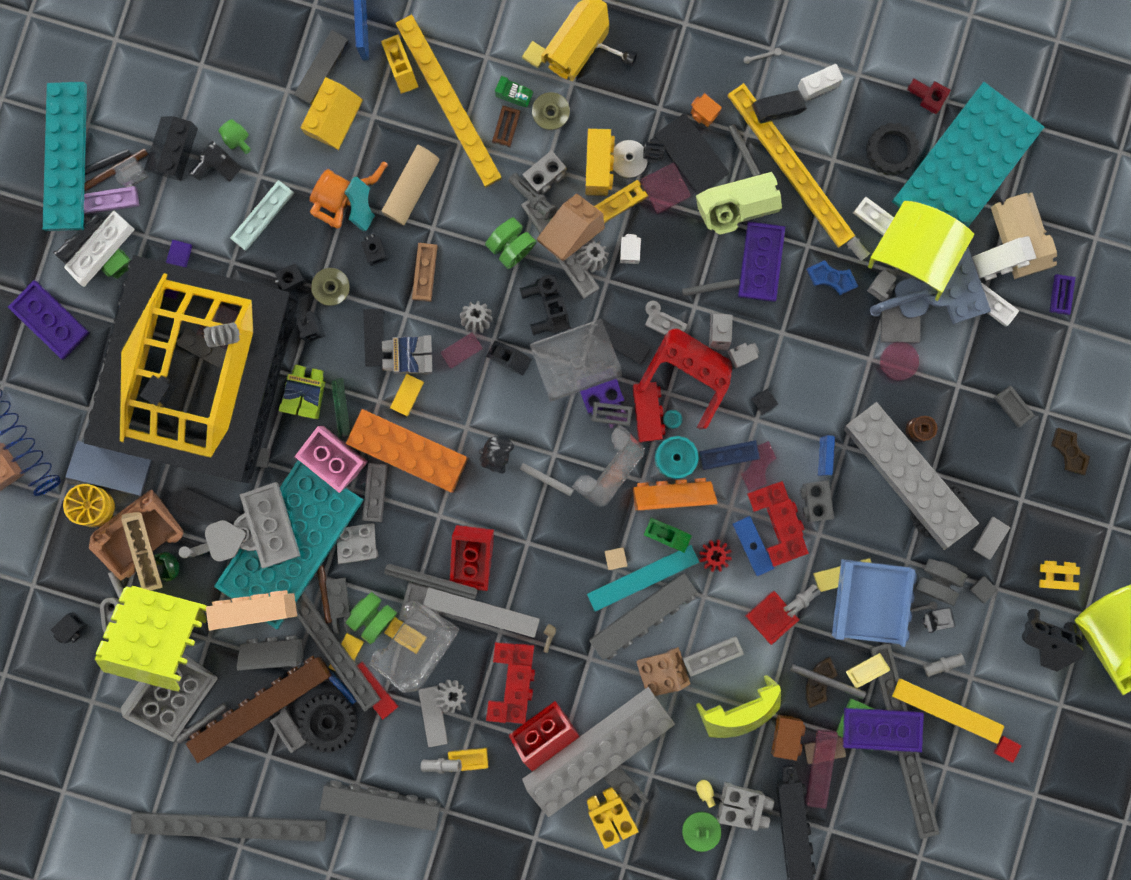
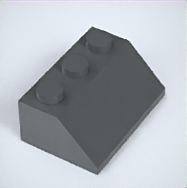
(270, 653)

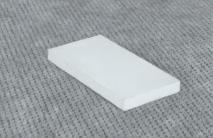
(99, 248)

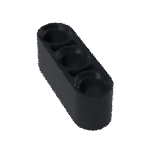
(779, 106)

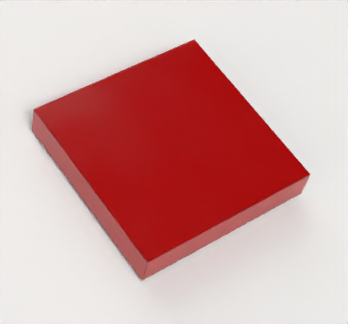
(771, 618)

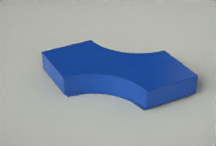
(825, 275)

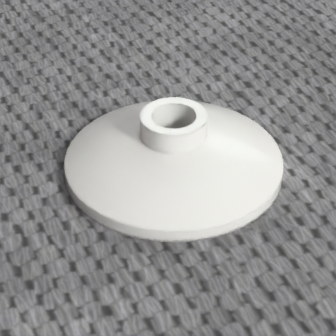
(626, 167)

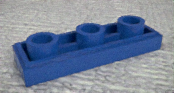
(757, 557)

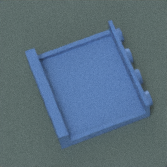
(874, 602)

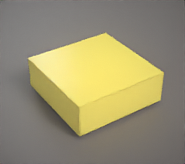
(533, 54)

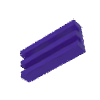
(1067, 311)

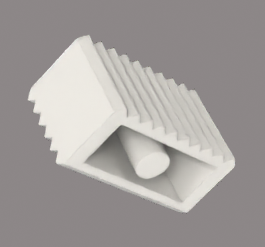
(820, 82)

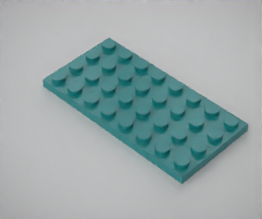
(972, 156)
(317, 520)

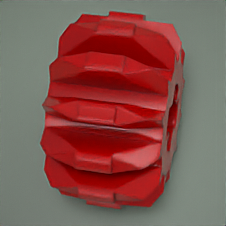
(709, 552)

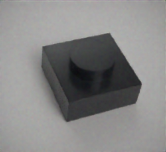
(764, 401)

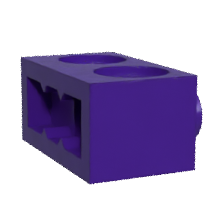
(600, 392)

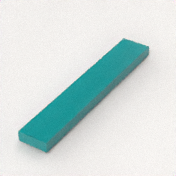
(642, 578)

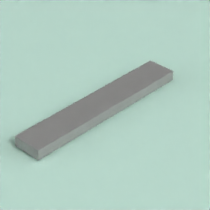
(581, 279)
(481, 612)

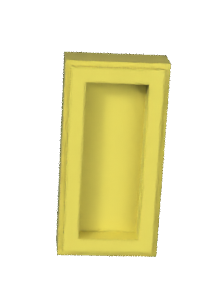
(868, 670)

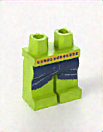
(303, 394)

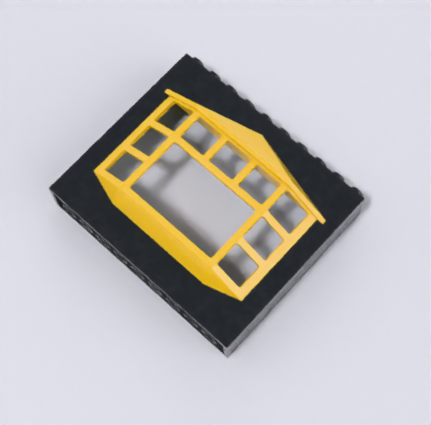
(245, 381)

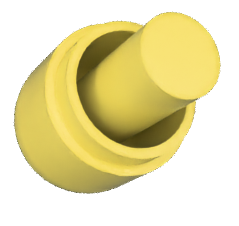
(705, 792)

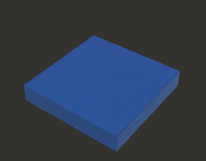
(826, 455)

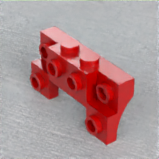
(784, 521)
(517, 691)

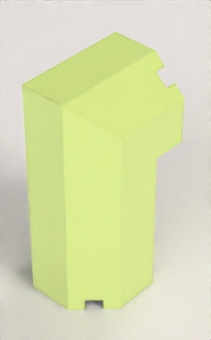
(738, 202)

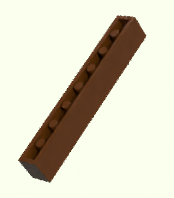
(258, 709)

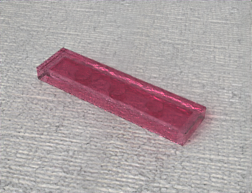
(821, 768)

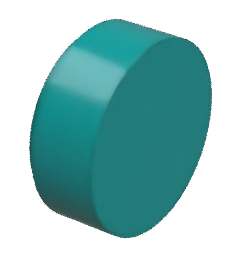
(672, 419)

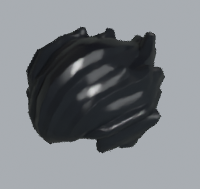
(496, 454)

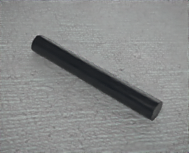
(107, 161)

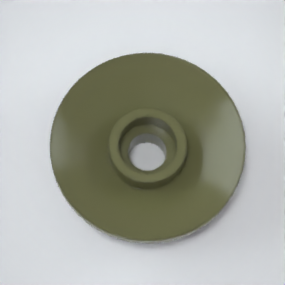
(550, 102)
(321, 284)

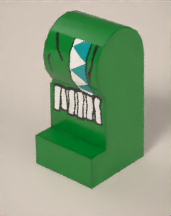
(513, 92)

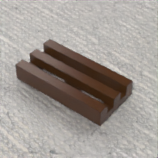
(502, 141)

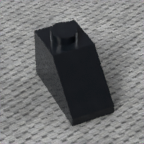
(509, 357)

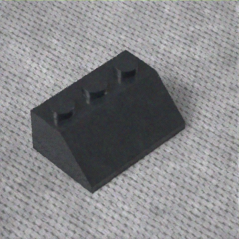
(171, 147)

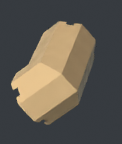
(1020, 219)

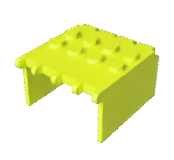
(149, 637)

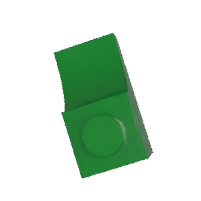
(667, 535)

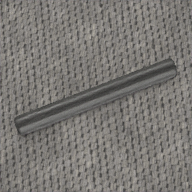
(431, 581)

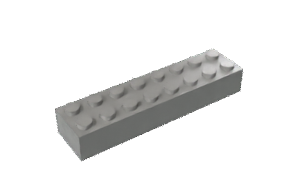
(910, 476)
(598, 752)

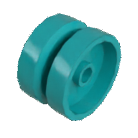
(687, 453)

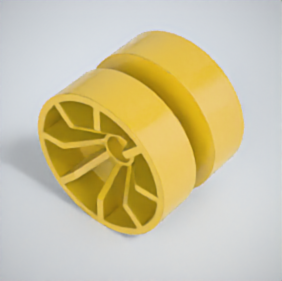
(88, 505)

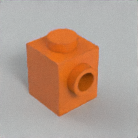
(705, 110)

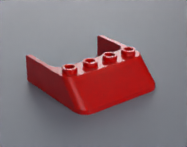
(696, 361)

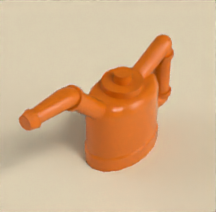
(331, 196)

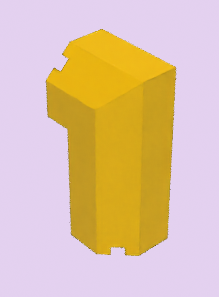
(577, 38)

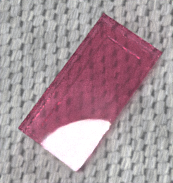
(461, 350)

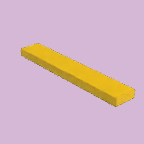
(948, 711)

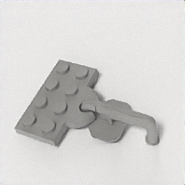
(264, 526)

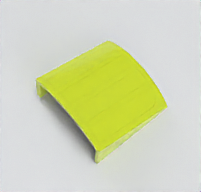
(923, 244)
(1108, 632)
(744, 717)

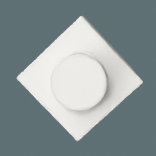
(630, 249)

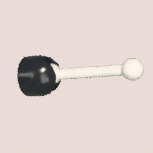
(628, 57)

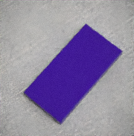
(761, 261)
(48, 320)
(883, 729)

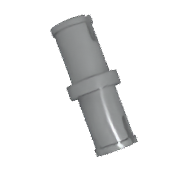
(802, 600)
(944, 664)
(441, 765)

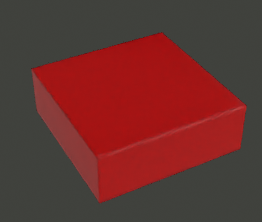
(1007, 749)

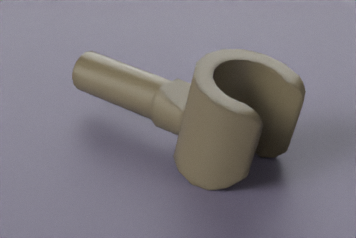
(550, 632)

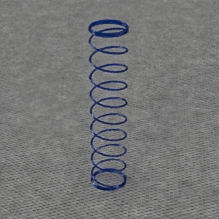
(58, 479)

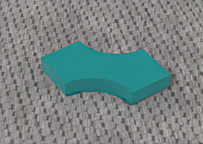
(360, 211)

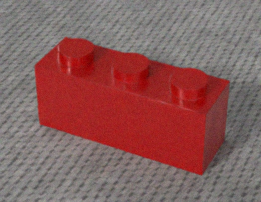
(648, 413)

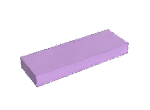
(110, 200)

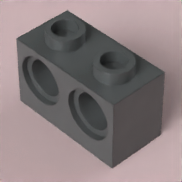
(822, 500)

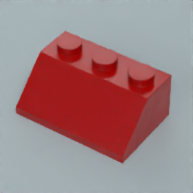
(543, 736)

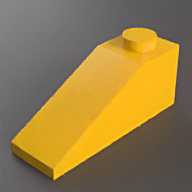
(399, 64)

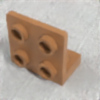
(664, 672)

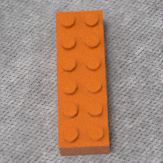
(407, 450)

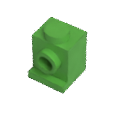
(116, 264)

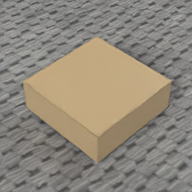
(615, 558)

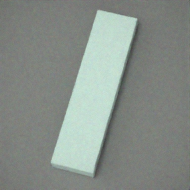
(262, 215)

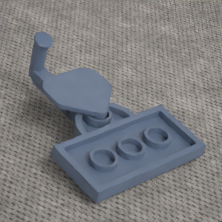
(961, 296)

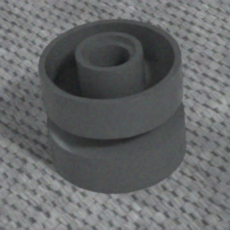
(943, 577)

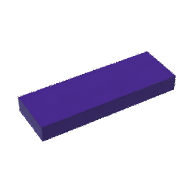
(177, 255)

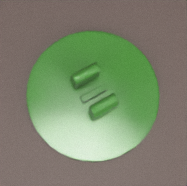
(701, 831)

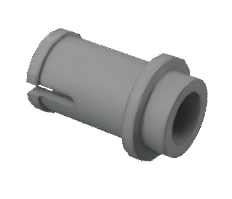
(859, 250)

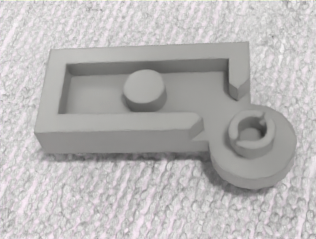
(660, 321)

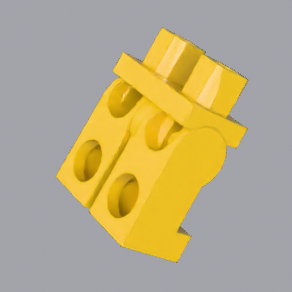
(608, 811)

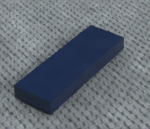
(729, 455)

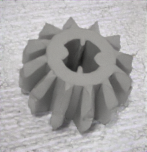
(592, 256)
(469, 317)
(221, 335)
(445, 689)

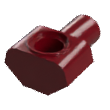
(925, 92)

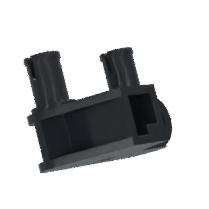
(216, 158)
(551, 299)
(1057, 645)

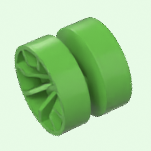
(507, 238)
(367, 614)

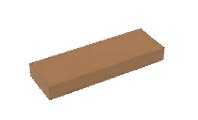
(424, 272)

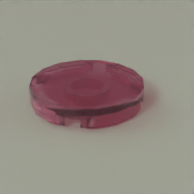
(899, 361)

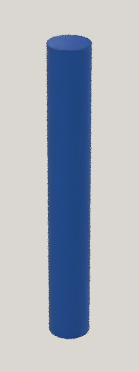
(342, 688)

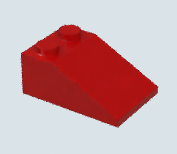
(471, 556)

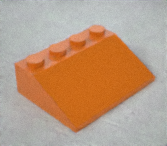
(674, 495)

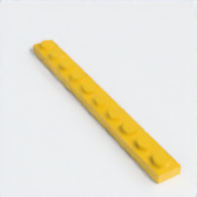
(448, 101)
(792, 168)

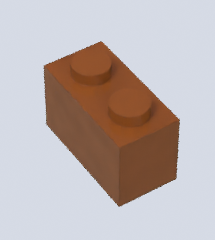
(787, 737)

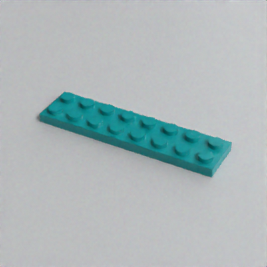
(65, 156)

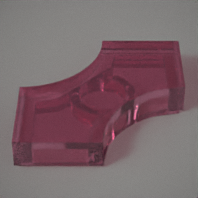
(755, 474)

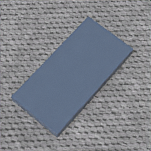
(109, 469)

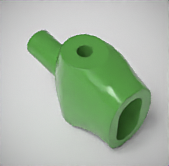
(234, 135)

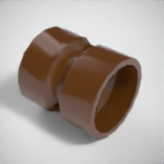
(921, 429)

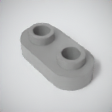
(106, 612)

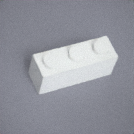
(1004, 258)

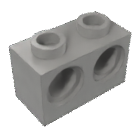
(541, 170)

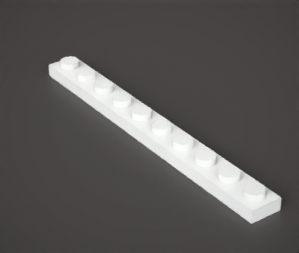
(881, 220)

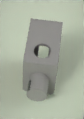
(720, 331)

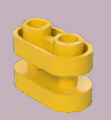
(1068, 569)

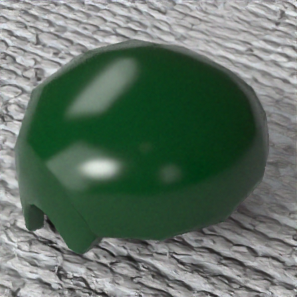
(167, 566)

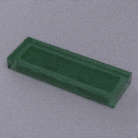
(340, 407)

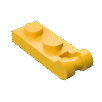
(621, 201)

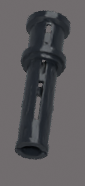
(72, 245)

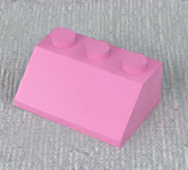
(331, 458)

